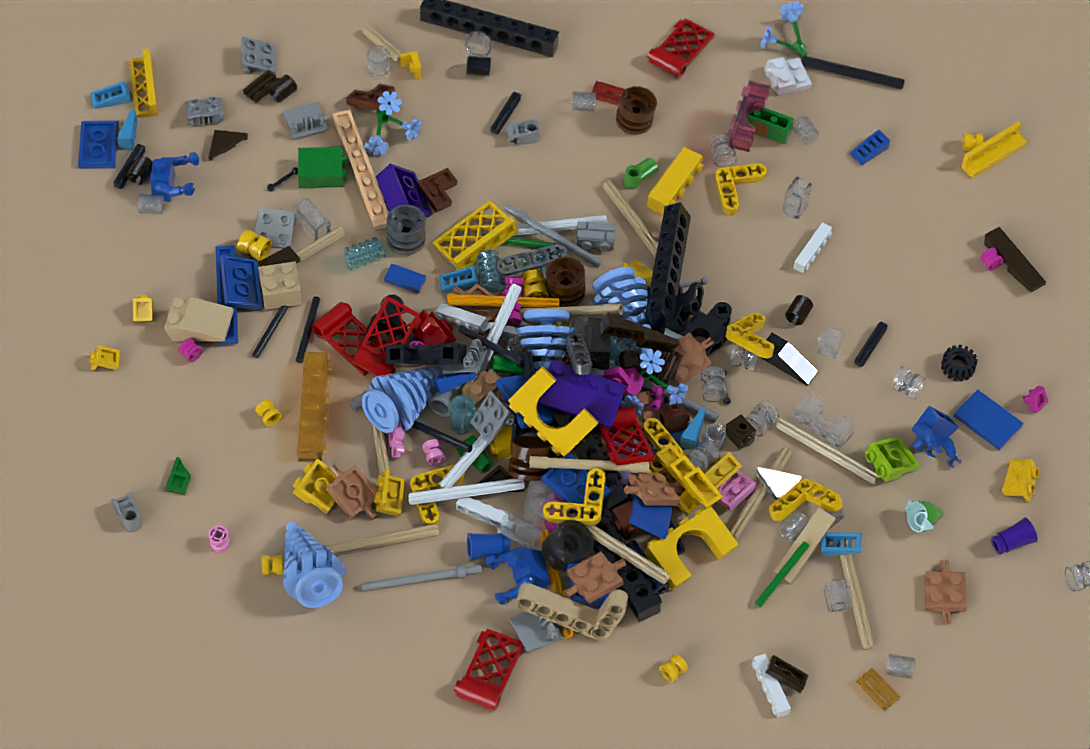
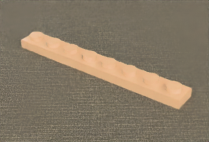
(361, 168)

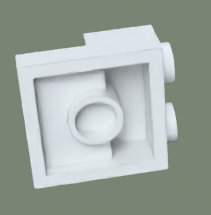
(787, 75)

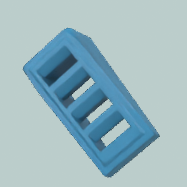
(112, 100)
(127, 135)
(465, 273)
(691, 434)
(834, 537)

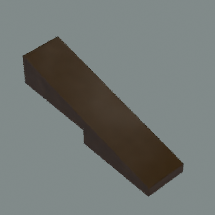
(1017, 263)
(645, 337)

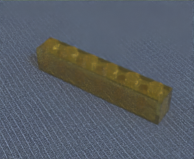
(313, 405)

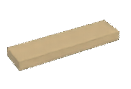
(812, 534)

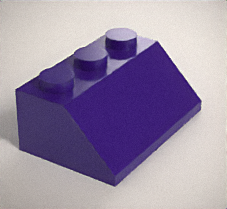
(400, 188)

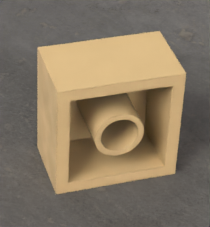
(280, 285)

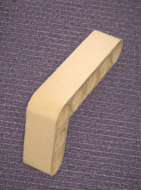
(571, 614)

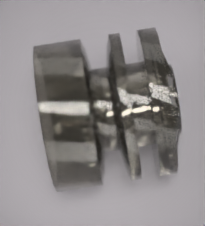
(567, 545)

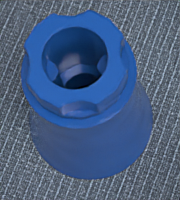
(486, 545)

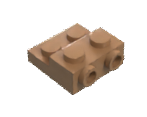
(481, 387)

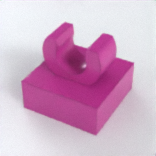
(1036, 399)

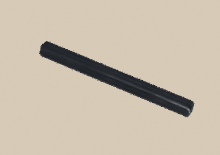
(852, 72)

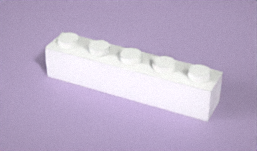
(813, 248)
(461, 317)
(480, 510)
(771, 686)

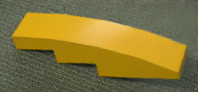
(688, 476)

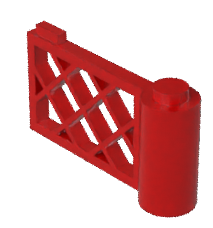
(670, 60)
(333, 323)
(374, 360)
(624, 419)
(477, 689)

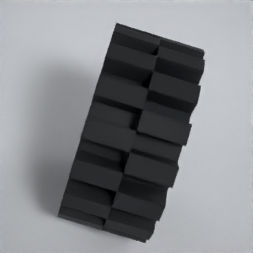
(955, 371)

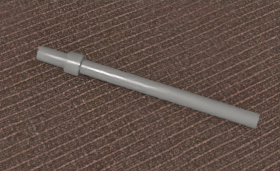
(522, 217)
(460, 571)

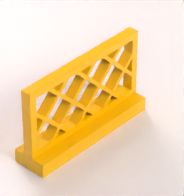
(497, 236)

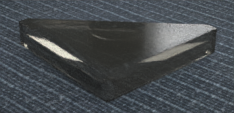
(777, 482)

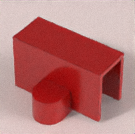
(433, 331)

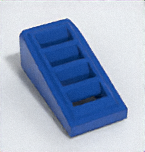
(877, 139)
(450, 381)

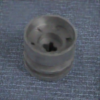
(406, 229)

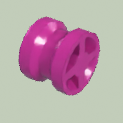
(991, 259)
(190, 350)

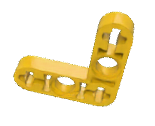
(732, 180)
(743, 334)
(661, 433)
(421, 478)
(805, 491)
(588, 506)

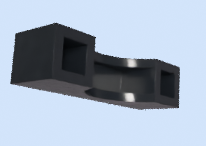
(425, 354)

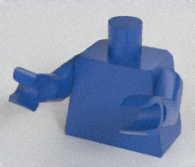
(164, 174)
(934, 431)
(526, 566)

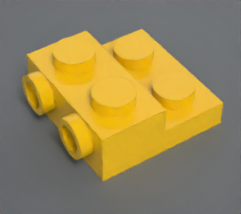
(313, 484)

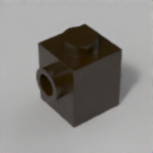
(740, 432)

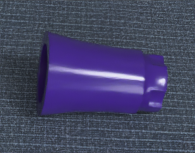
(1015, 536)

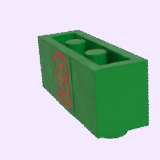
(771, 124)

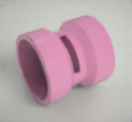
(435, 455)
(218, 543)

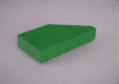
(179, 478)

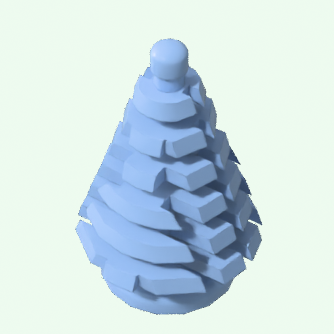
(624, 288)
(545, 337)
(399, 397)
(310, 570)

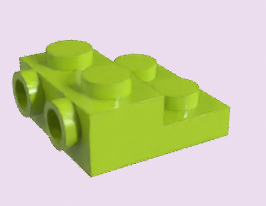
(891, 458)

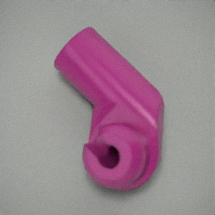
(659, 400)

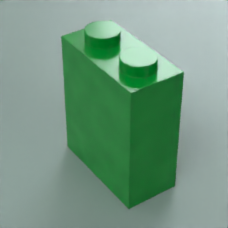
(321, 167)

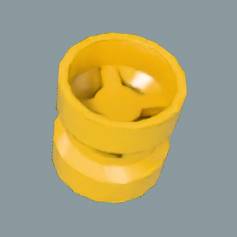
(971, 141)
(267, 411)
(277, 564)
(673, 668)

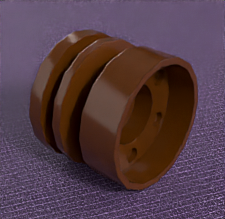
(636, 110)
(566, 281)
(521, 449)

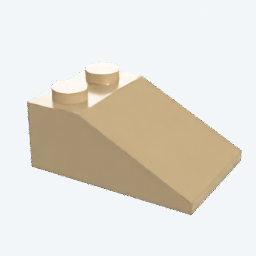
(197, 320)

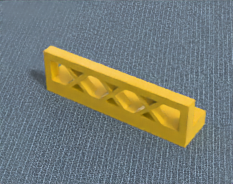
(149, 82)
(994, 150)
(717, 474)

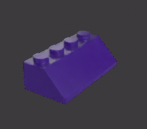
(575, 392)

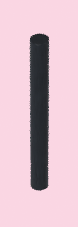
(270, 330)
(307, 330)
(491, 345)
(442, 436)

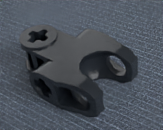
(687, 305)
(711, 325)

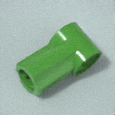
(640, 172)

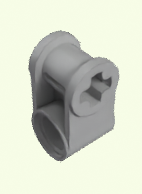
(524, 132)
(127, 509)

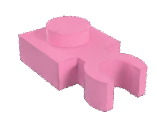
(395, 441)

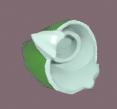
(922, 515)

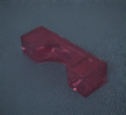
(754, 99)

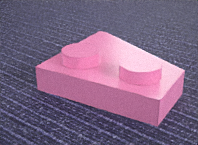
(736, 490)

